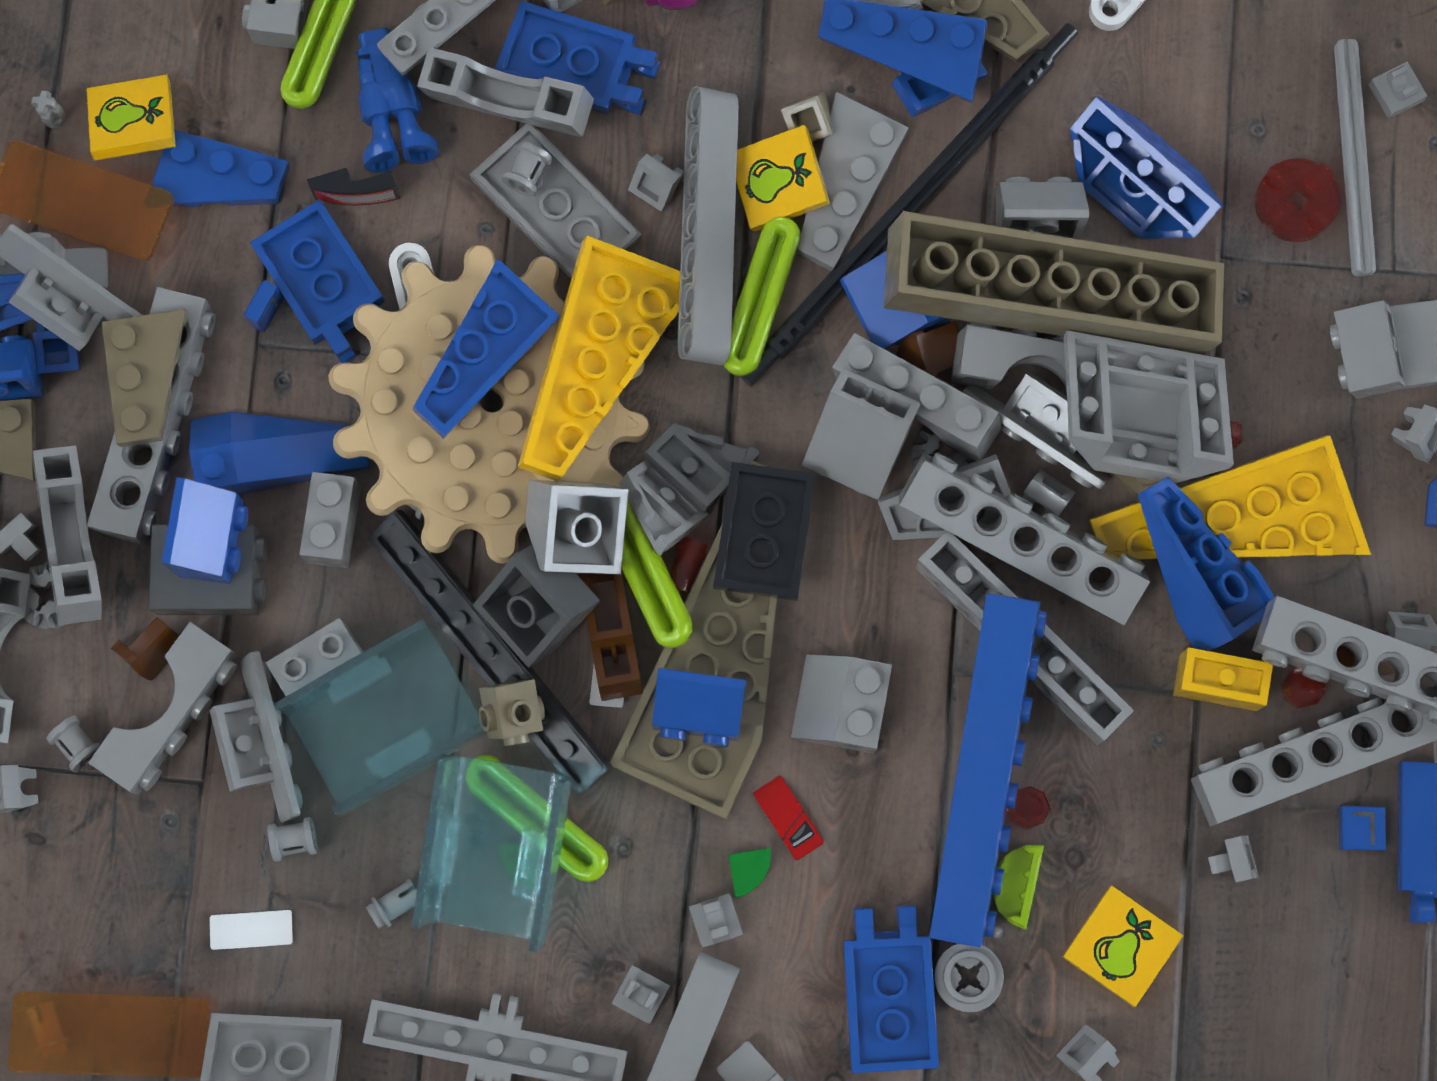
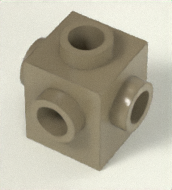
(511, 711)

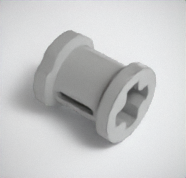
(527, 169)
(73, 743)
(292, 839)

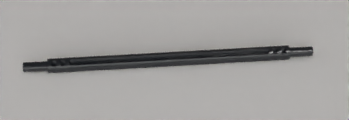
(913, 199)

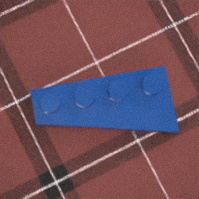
(913, 42)
(491, 339)

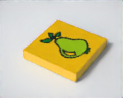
(130, 117)
(780, 178)
(1122, 946)

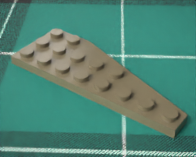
(727, 640)

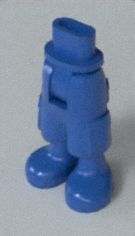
(389, 97)

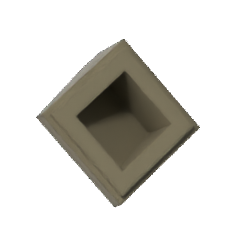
(812, 113)

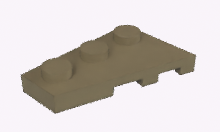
(1010, 27)
(140, 372)
(18, 438)

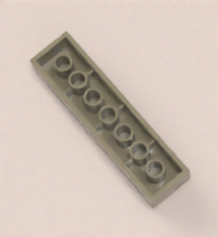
(1052, 283)

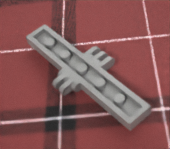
(492, 1044)

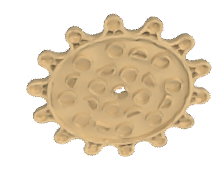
(474, 471)

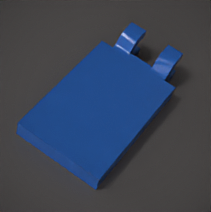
(577, 53)
(318, 275)
(1418, 838)
(890, 995)

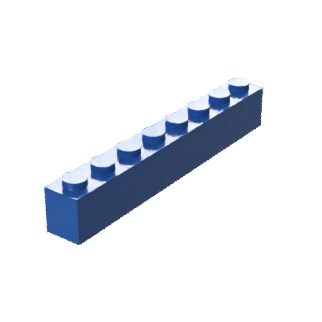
(985, 770)

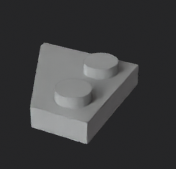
(660, 506)

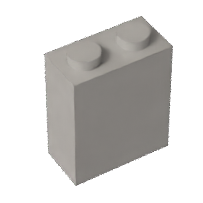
(860, 434)

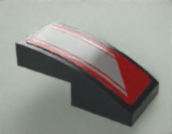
(340, 189)

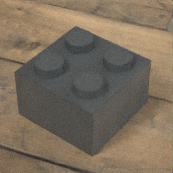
(534, 607)

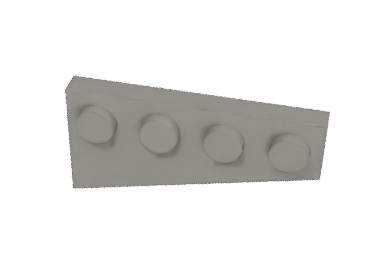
(852, 170)

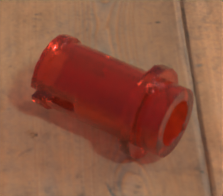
(687, 563)

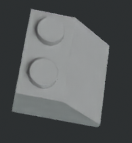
(1043, 207)
(576, 525)
(841, 702)

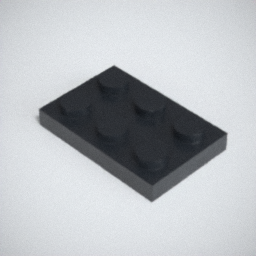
(764, 531)

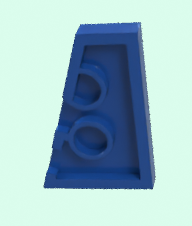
(218, 173)

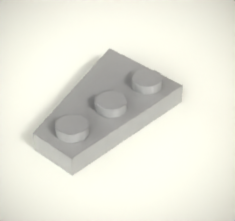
(908, 525)

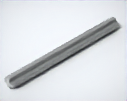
(1355, 158)

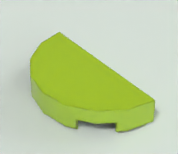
(1018, 884)

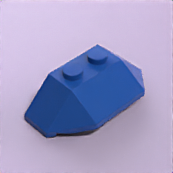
(1139, 175)

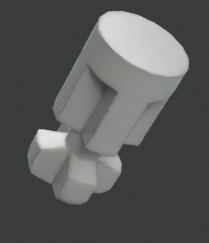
(49, 110)

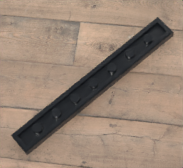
(491, 657)

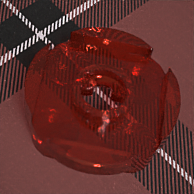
(1314, 183)

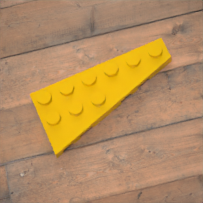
(605, 333)
(1266, 508)

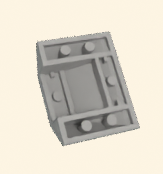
(1146, 408)

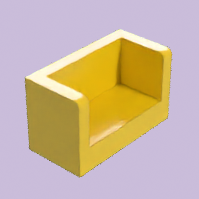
(1223, 679)

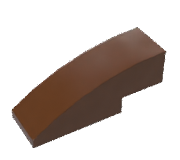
(612, 638)

